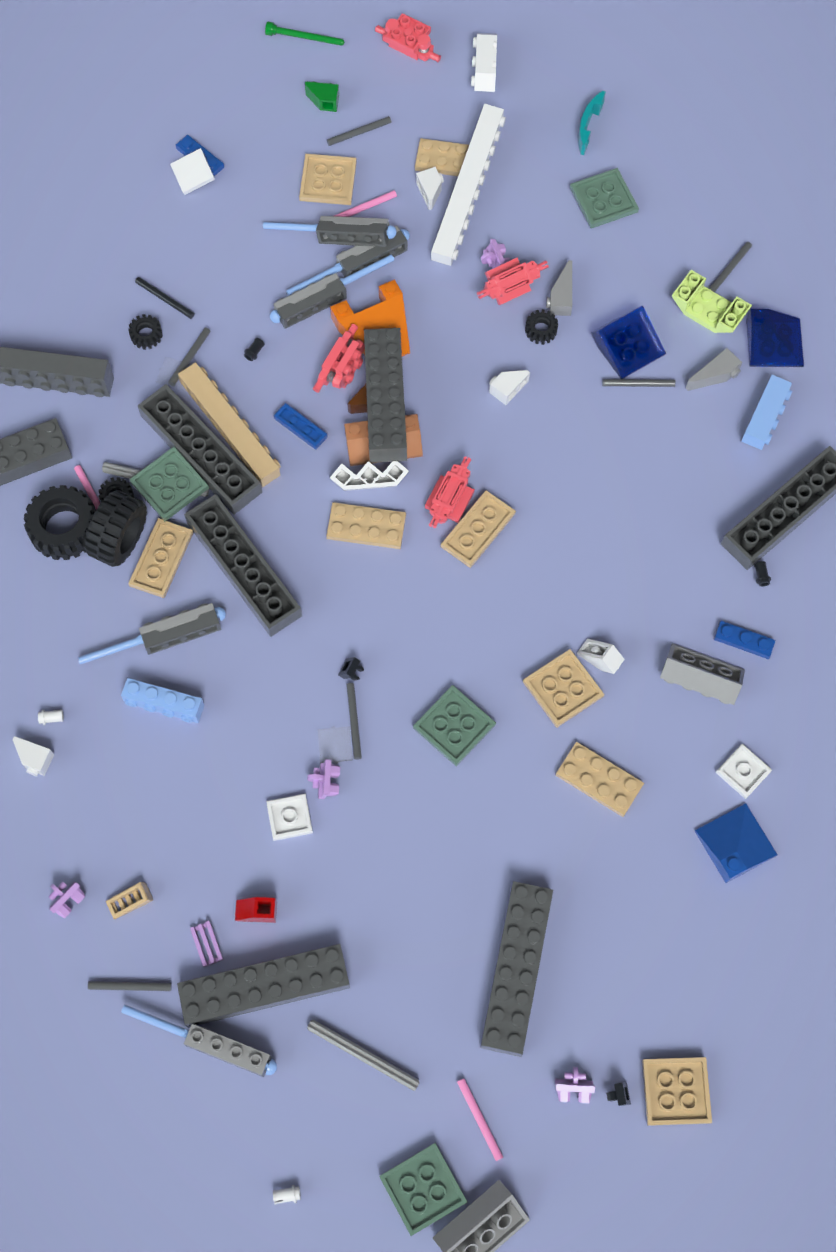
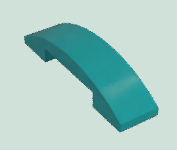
(593, 107)

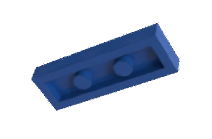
(189, 145)
(300, 426)
(744, 640)

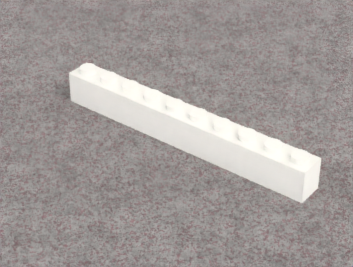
(467, 185)

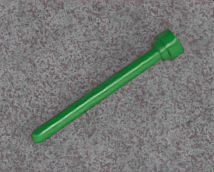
(272, 29)

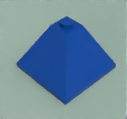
(736, 843)

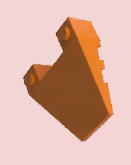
(387, 314)

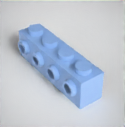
(767, 411)
(162, 700)

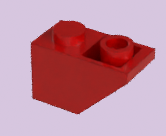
(256, 910)

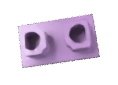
(494, 254)
(321, 779)
(59, 905)
(577, 1084)

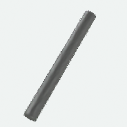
(355, 132)
(730, 266)
(189, 356)
(638, 382)
(354, 721)
(136, 986)

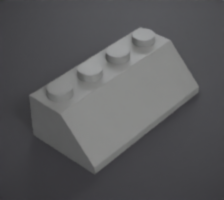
(703, 674)
(484, 1223)

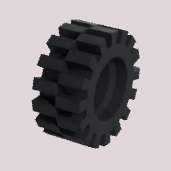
(545, 318)
(141, 323)
(113, 486)

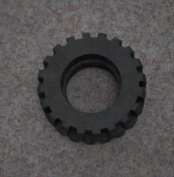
(49, 504)
(115, 528)

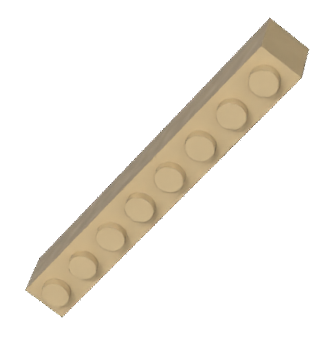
(229, 425)

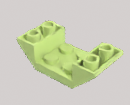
(707, 306)

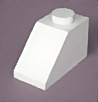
(429, 185)
(508, 384)
(601, 655)
(33, 756)

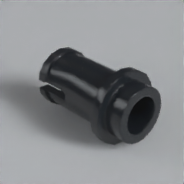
(254, 349)
(763, 578)

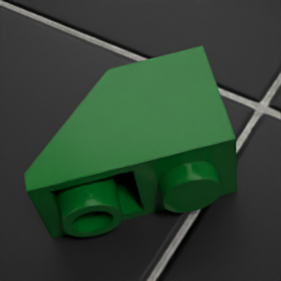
(323, 95)

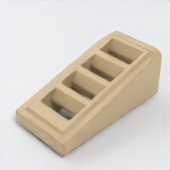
(147, 898)

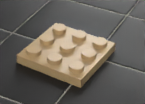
(328, 179)
(563, 688)
(676, 1091)

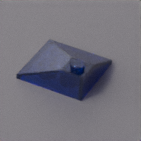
(774, 339)
(629, 342)

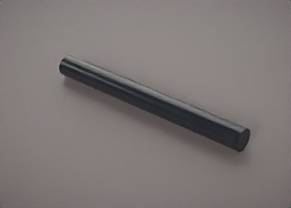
(164, 297)

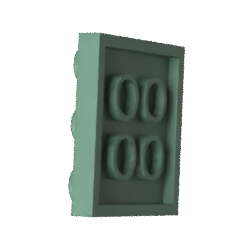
(604, 198)
(169, 484)
(454, 725)
(423, 1189)

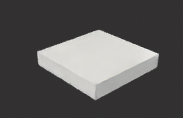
(192, 171)
(743, 771)
(289, 817)

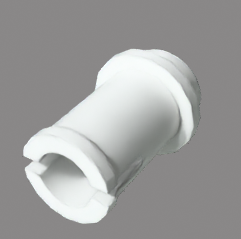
(50, 716)
(286, 1195)

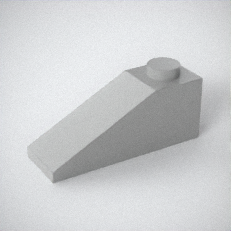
(561, 294)
(716, 371)

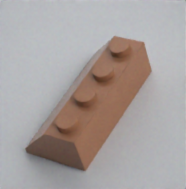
(358, 441)

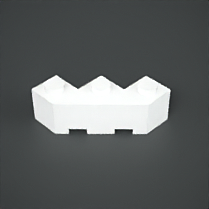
(484, 62)
(369, 477)

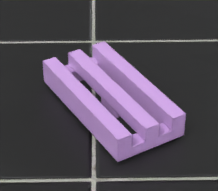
(200, 927)

